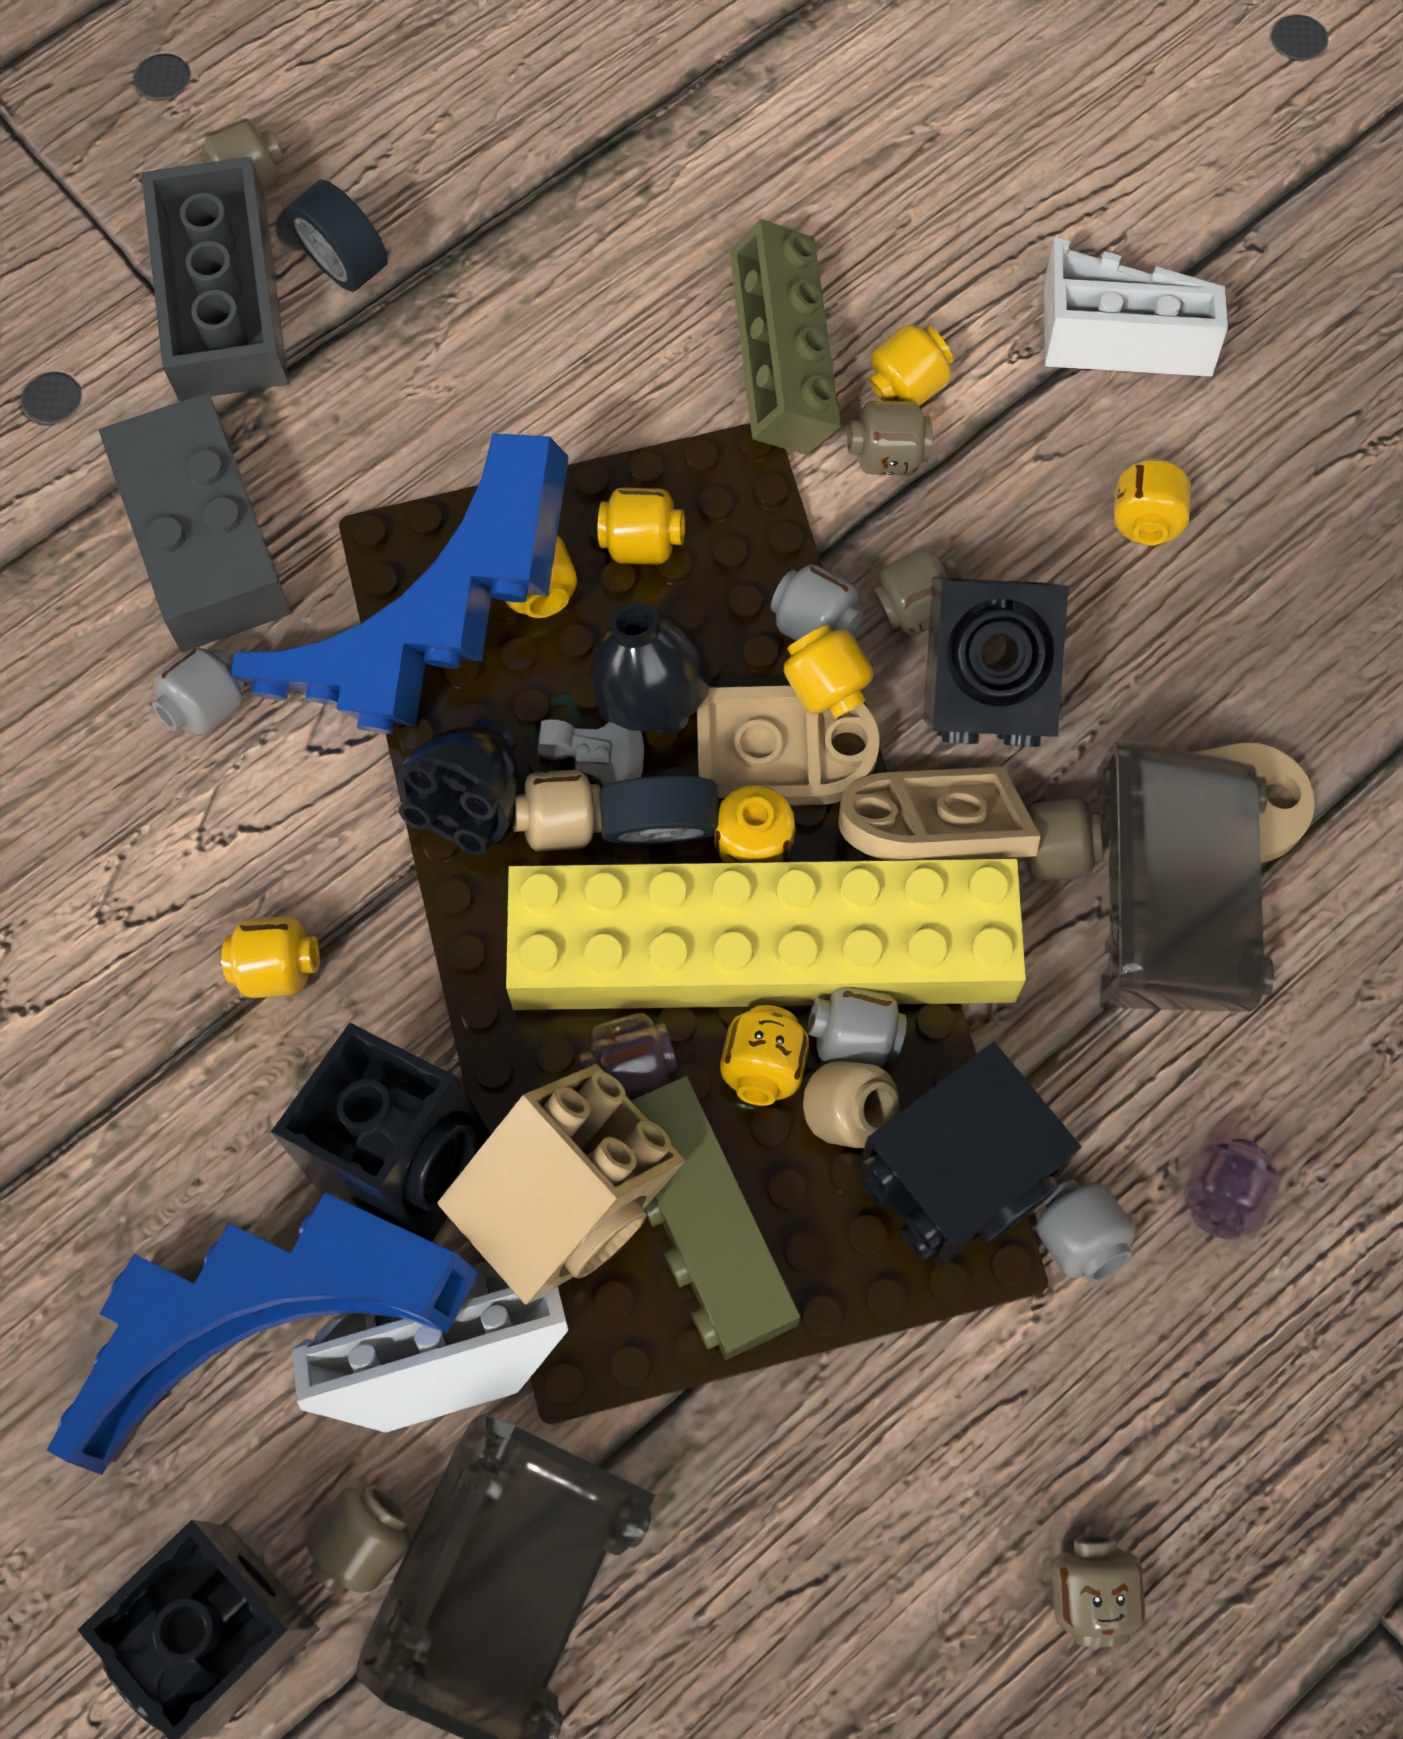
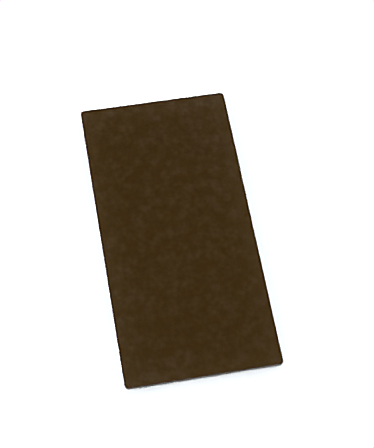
(828, 1238)

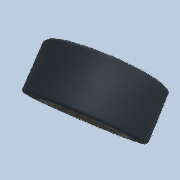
(337, 235)
(659, 810)

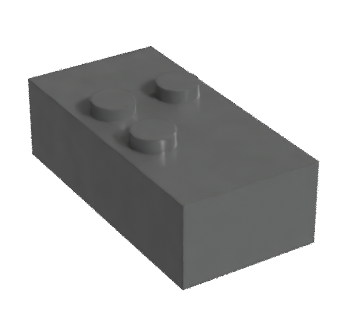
(214, 279)
(194, 522)

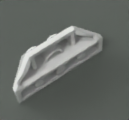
(404, 1373)

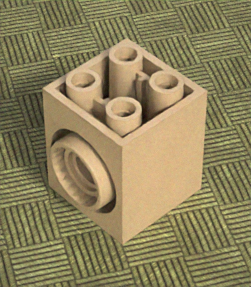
(561, 1182)

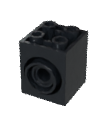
(1006, 698)
(382, 1131)
(967, 1158)
(197, 1632)

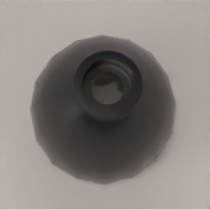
(648, 671)
(462, 785)

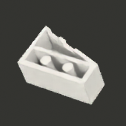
(1128, 318)

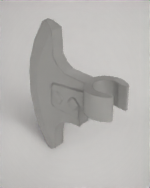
(601, 754)

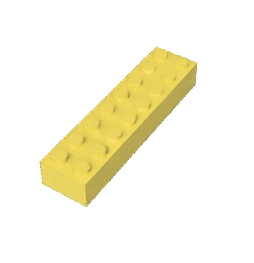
(763, 933)

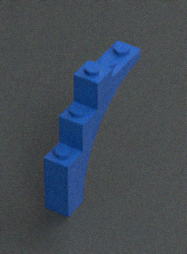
(496, 552)
(246, 1286)

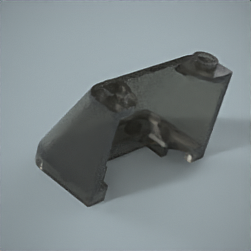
(1183, 881)
(497, 1584)

